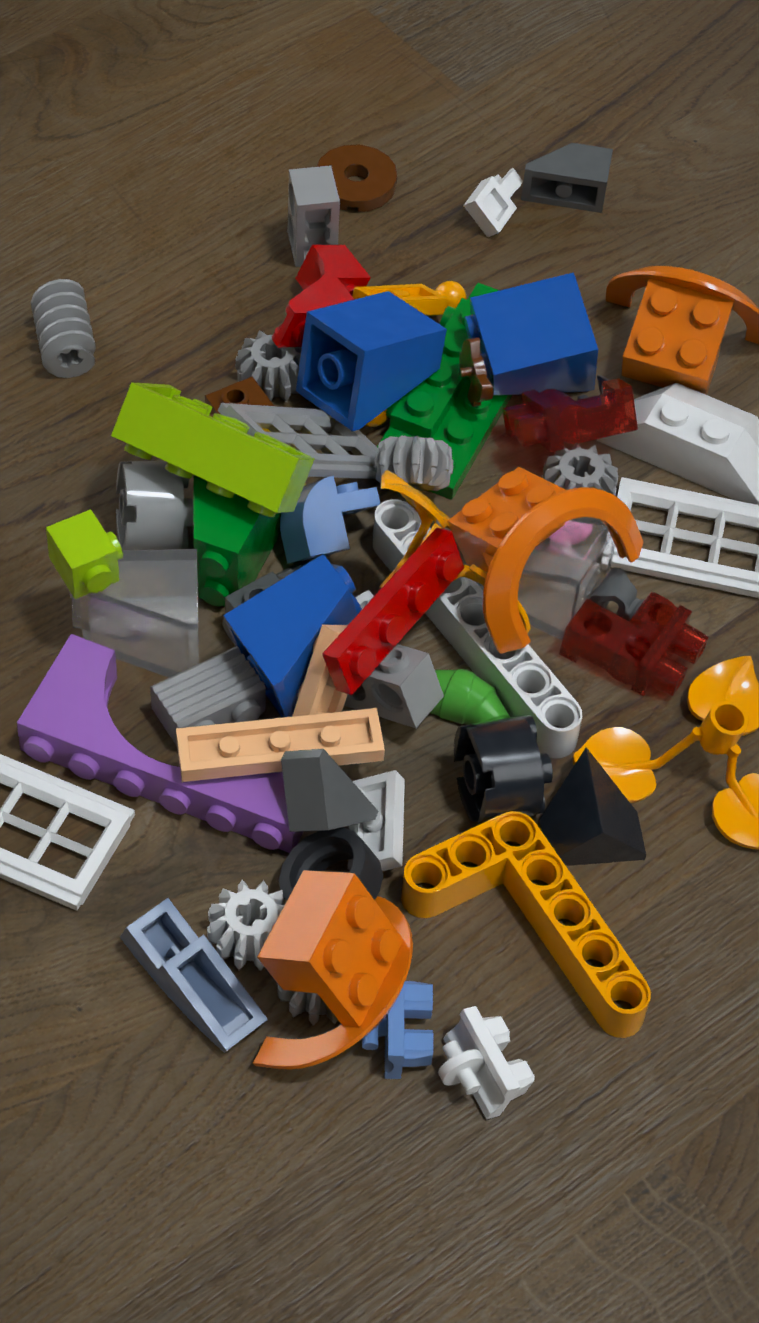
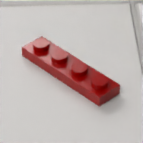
(393, 611)

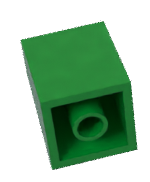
(229, 542)

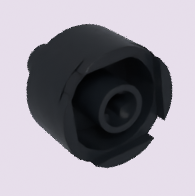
(501, 768)

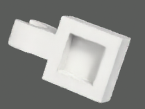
(491, 202)

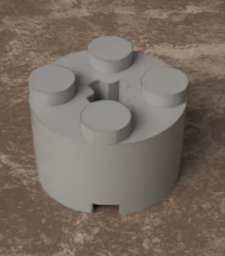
(152, 507)

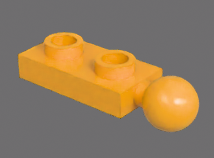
(420, 296)

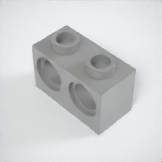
(312, 210)
(400, 687)

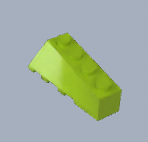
(213, 448)

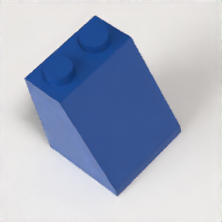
(535, 337)
(366, 356)
(283, 622)

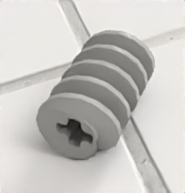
(63, 328)

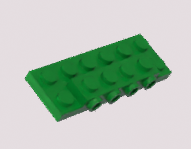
(440, 403)

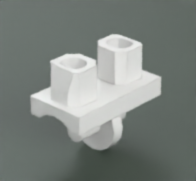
(479, 1065)

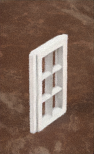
(684, 569)
(68, 799)

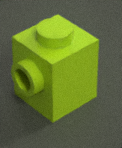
(84, 554)

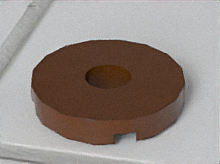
(365, 162)

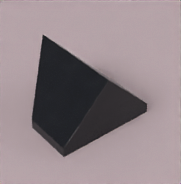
(592, 818)

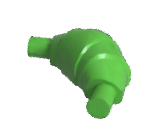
(467, 698)

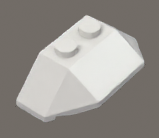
(696, 440)

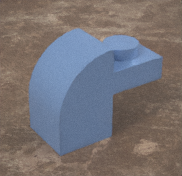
(318, 519)

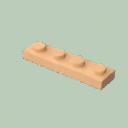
(260, 744)

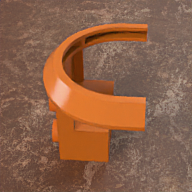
(678, 324)
(513, 519)
(346, 951)

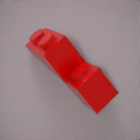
(326, 280)

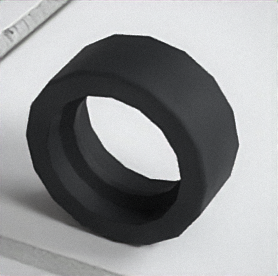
(327, 848)

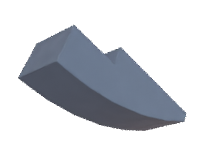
(193, 975)

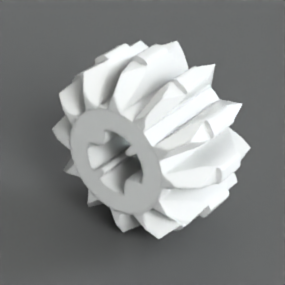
(232, 920)

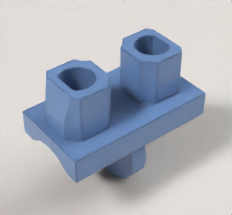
(403, 1045)

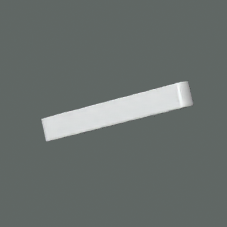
(462, 622)

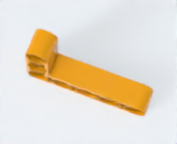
(541, 905)

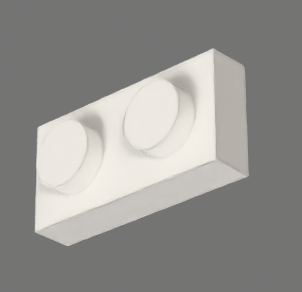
(384, 833)

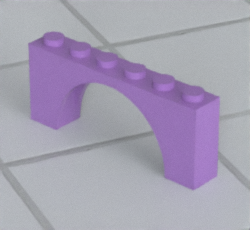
(73, 728)

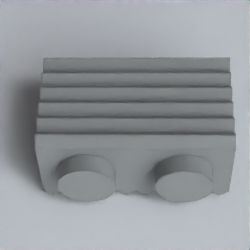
(210, 694)

